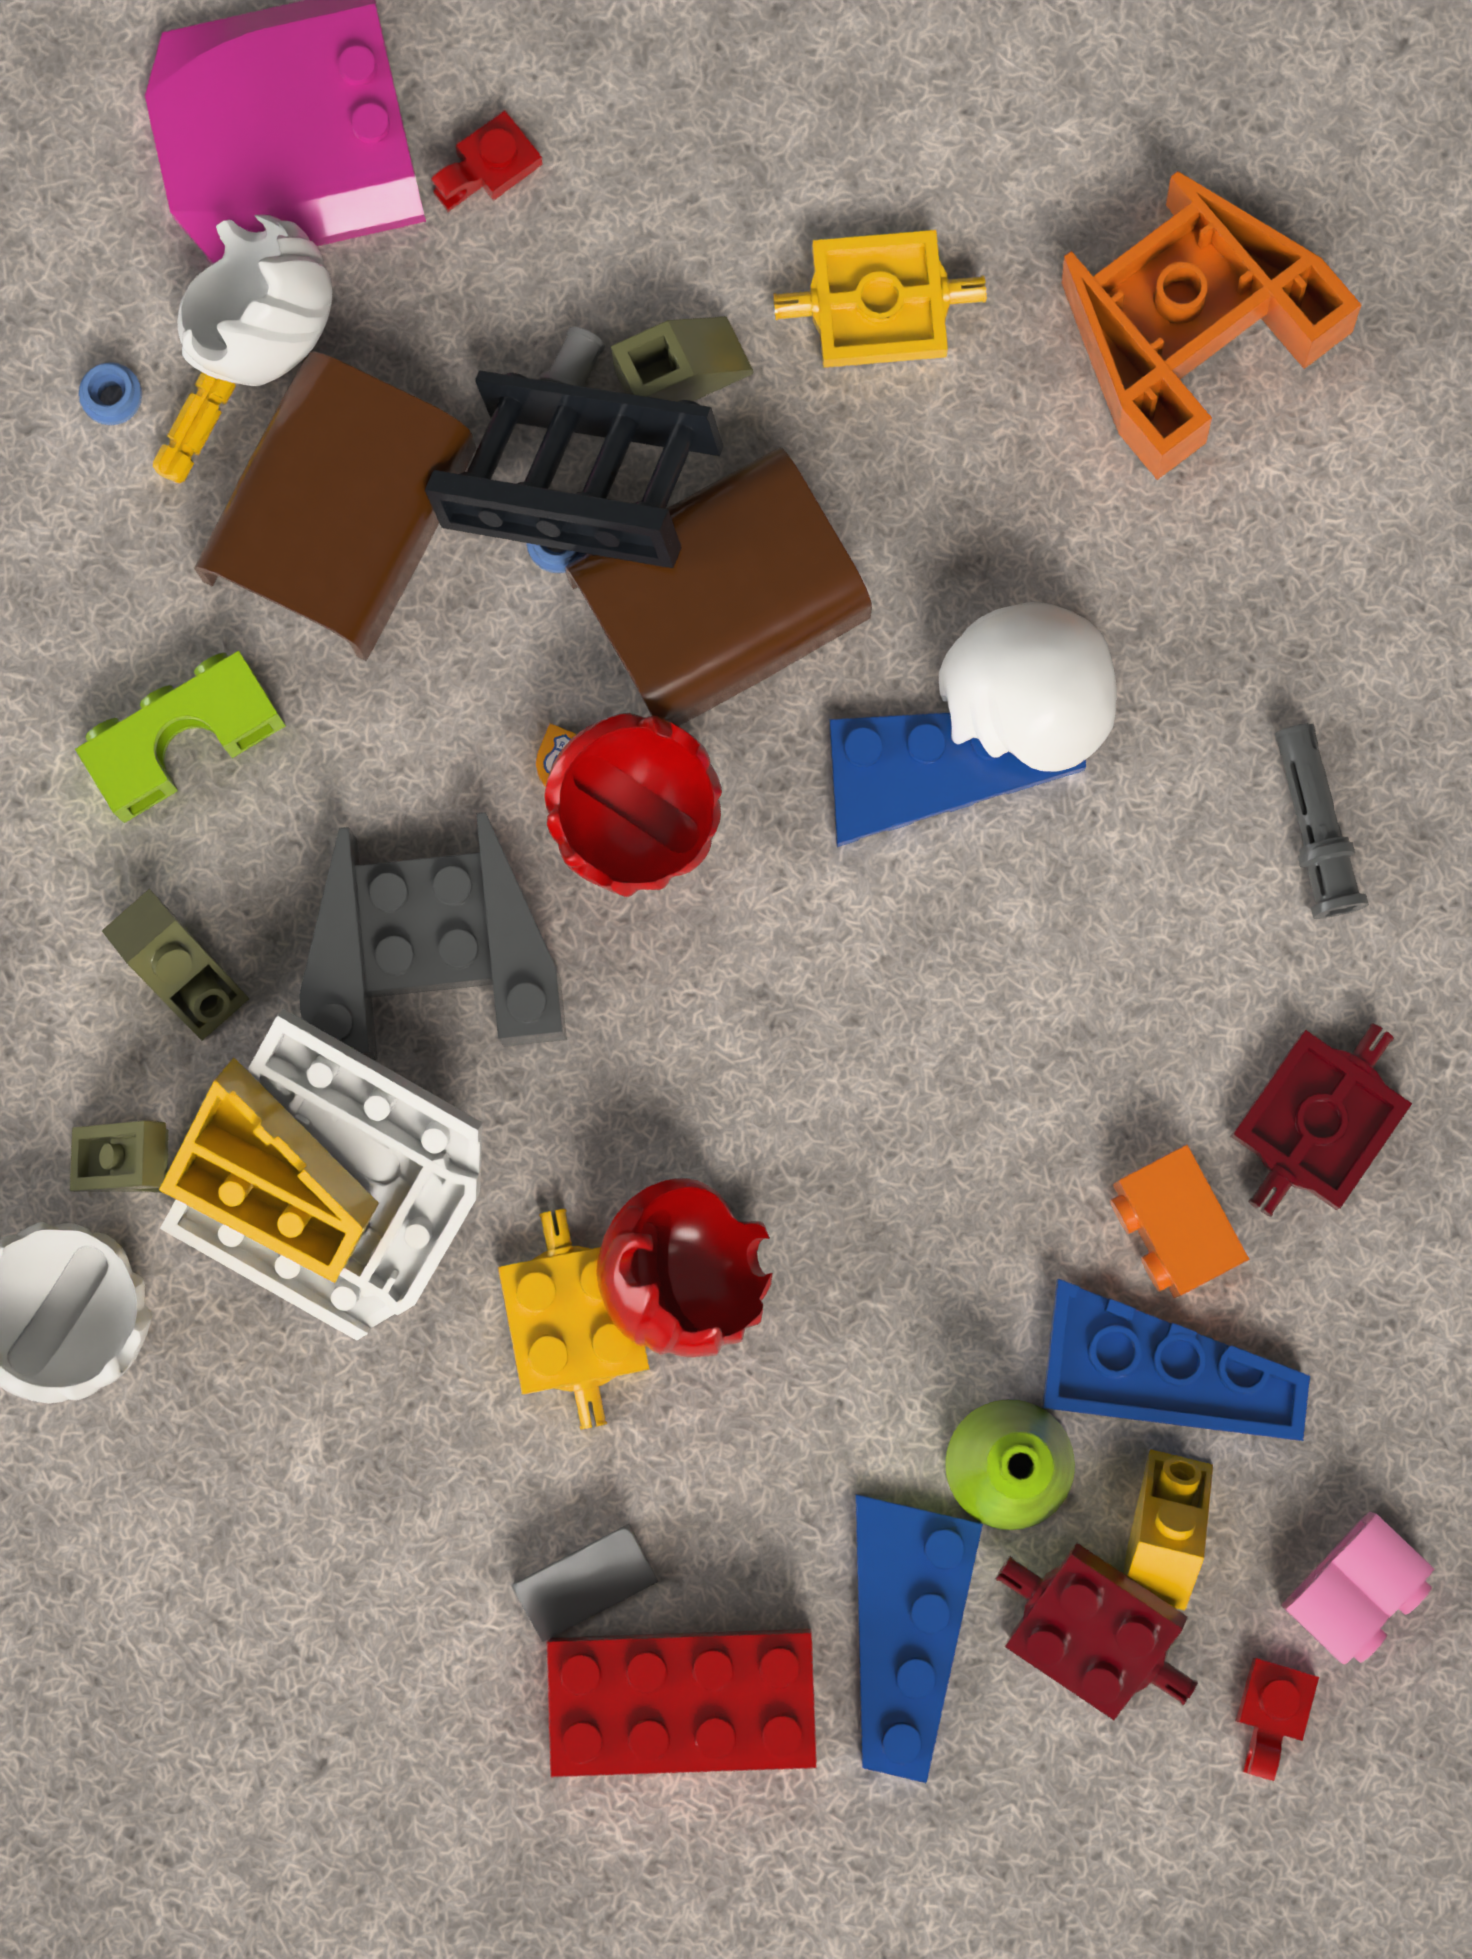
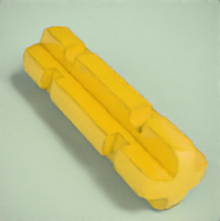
(192, 427)

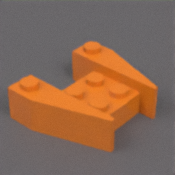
(1185, 299)

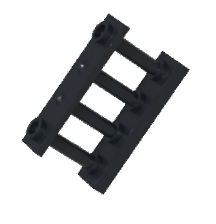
(585, 519)

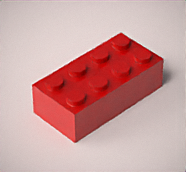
(681, 1702)

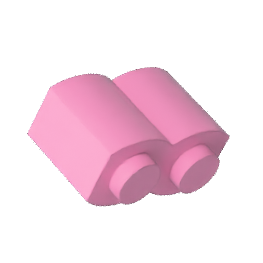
(1359, 1589)

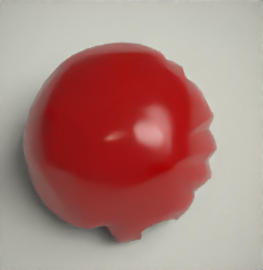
(633, 803)
(682, 1270)

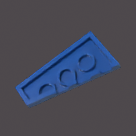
(910, 769)
(1152, 1370)
(910, 1612)

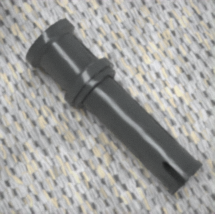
(1324, 850)

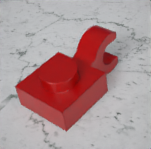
(491, 158)
(1276, 1705)

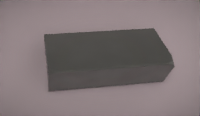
(585, 1583)

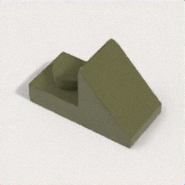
(119, 1157)

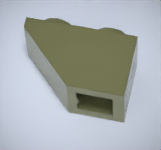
(681, 359)
(174, 964)

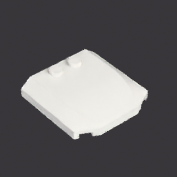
(395, 1141)

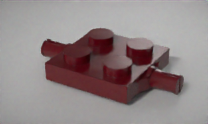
(1321, 1120)
(1096, 1631)

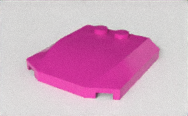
(283, 121)

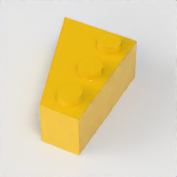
(269, 1177)

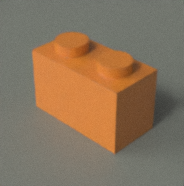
(1178, 1223)

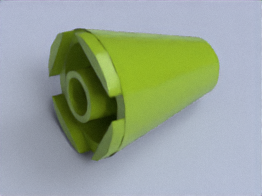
(980, 1457)

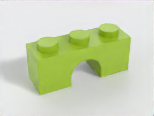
(130, 753)

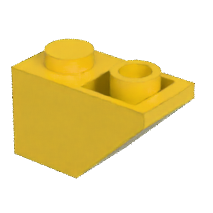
(1170, 1527)

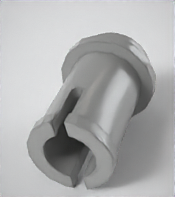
(575, 358)

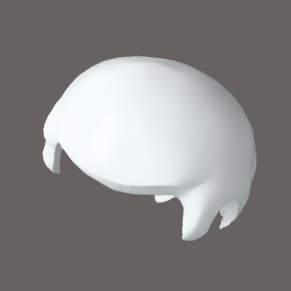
(257, 305)
(1031, 685)
(67, 1312)

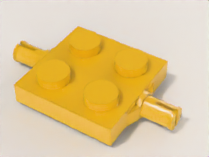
(879, 298)
(561, 1324)

